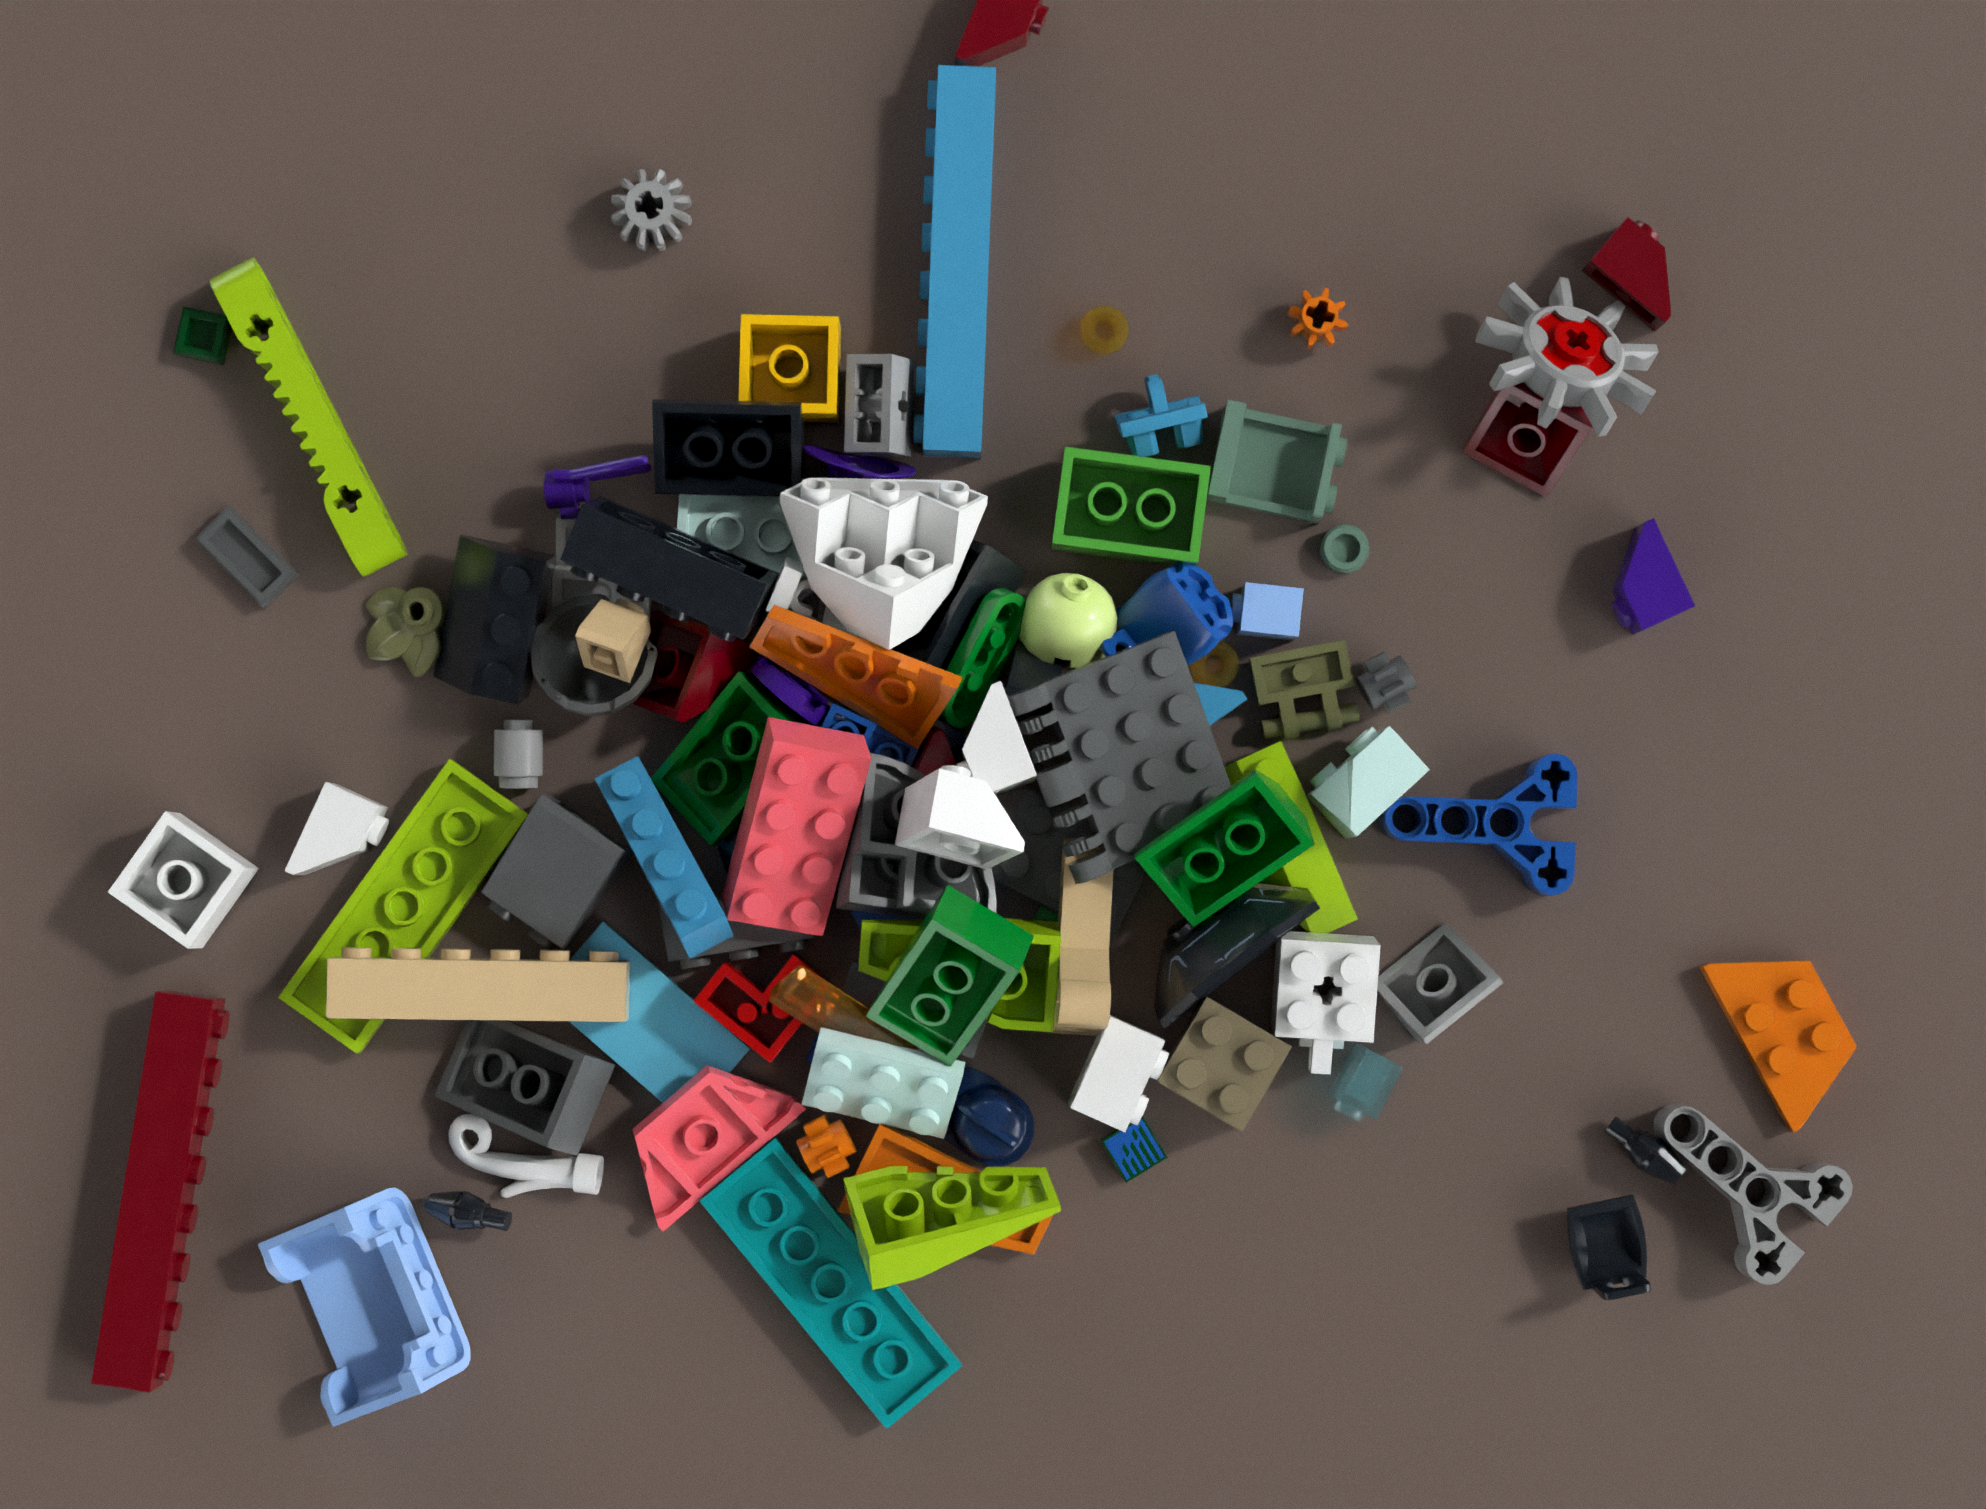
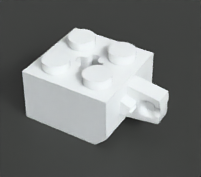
(1329, 1019)

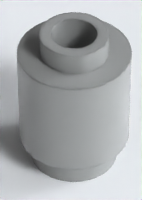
(518, 754)

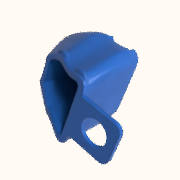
(1177, 601)

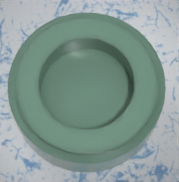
(1344, 549)

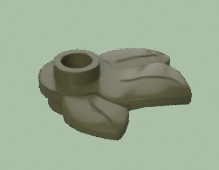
(401, 632)

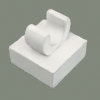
(788, 587)

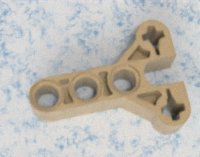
(1083, 970)

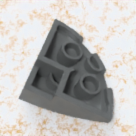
(894, 878)

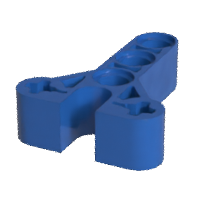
(1520, 802)

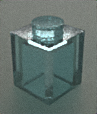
(1364, 1083)

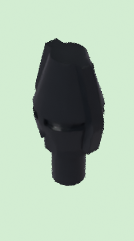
(1647, 1151)
(466, 1211)

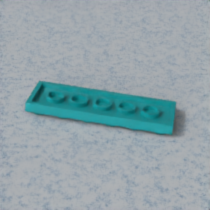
(819, 1275)

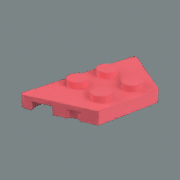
(706, 1136)

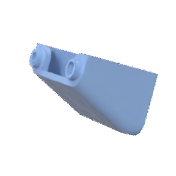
(374, 1302)

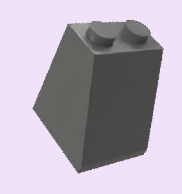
(555, 872)

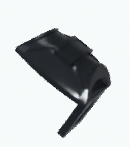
(1609, 1247)

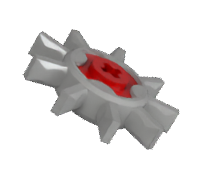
(1568, 356)

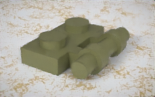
(1303, 674)

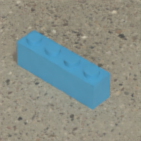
(664, 857)

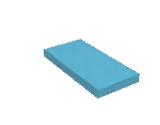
(666, 1031)

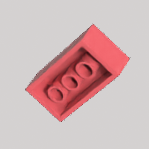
(795, 826)

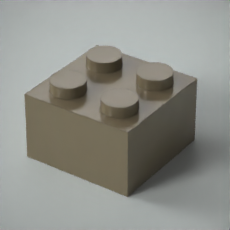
(1223, 1063)

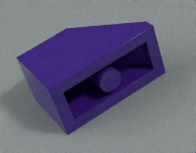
(1648, 582)

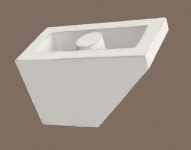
(337, 829)

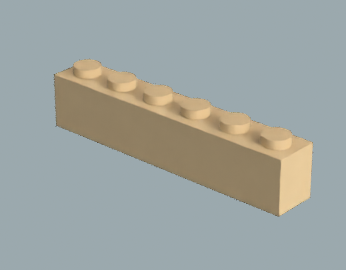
(478, 987)

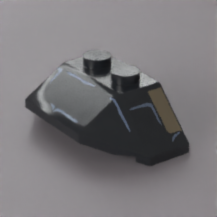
(1210, 953)

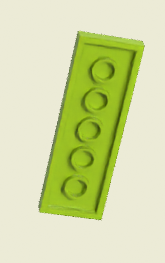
(412, 889)

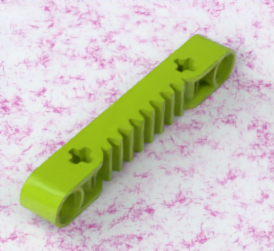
(249, 304)

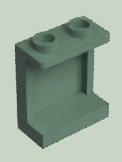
(1275, 464)

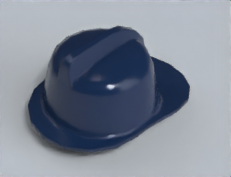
(989, 1121)

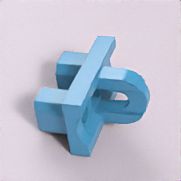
(1182, 414)

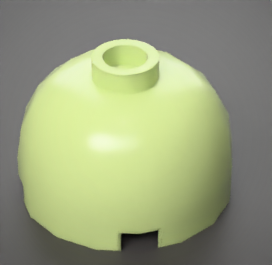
(1068, 619)

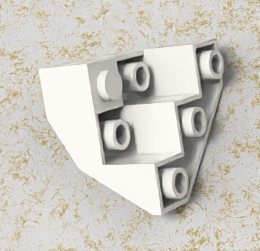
(882, 548)

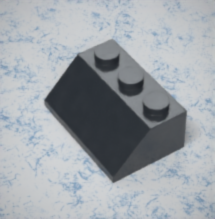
(727, 447)
(492, 618)
(942, 634)

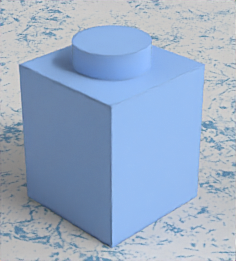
(1268, 611)

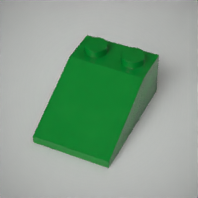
(716, 760)
(950, 975)

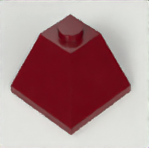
(1521, 449)
(689, 667)

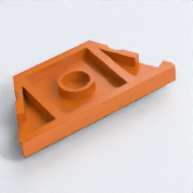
(1785, 1030)

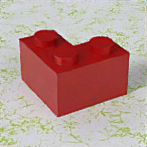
(746, 1008)

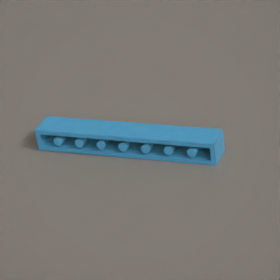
(958, 262)

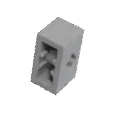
(878, 405)

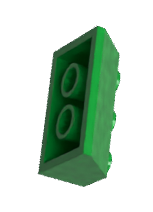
(1226, 846)

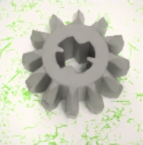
(665, 197)

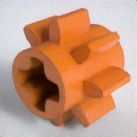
(1330, 316)
(826, 1146)

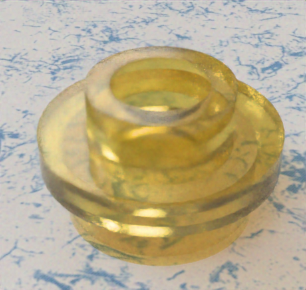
(1107, 315)
(1228, 673)

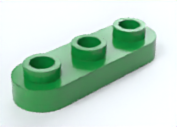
(983, 653)

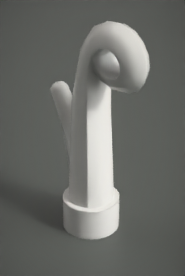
(532, 1171)

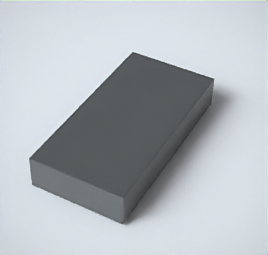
(247, 557)

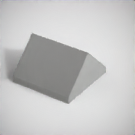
(1436, 984)

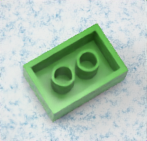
(1130, 507)

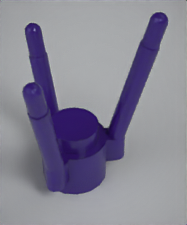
(571, 486)

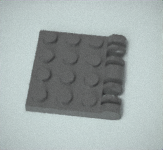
(1130, 748)

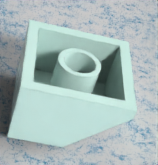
(1367, 781)

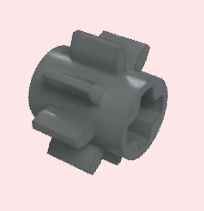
(1386, 682)

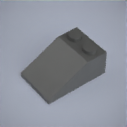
(525, 1082)

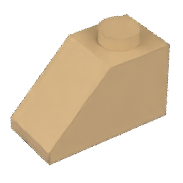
(613, 638)

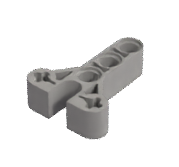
(1757, 1221)

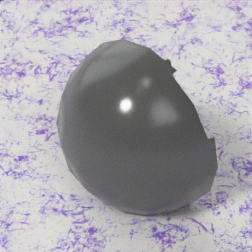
(561, 670)

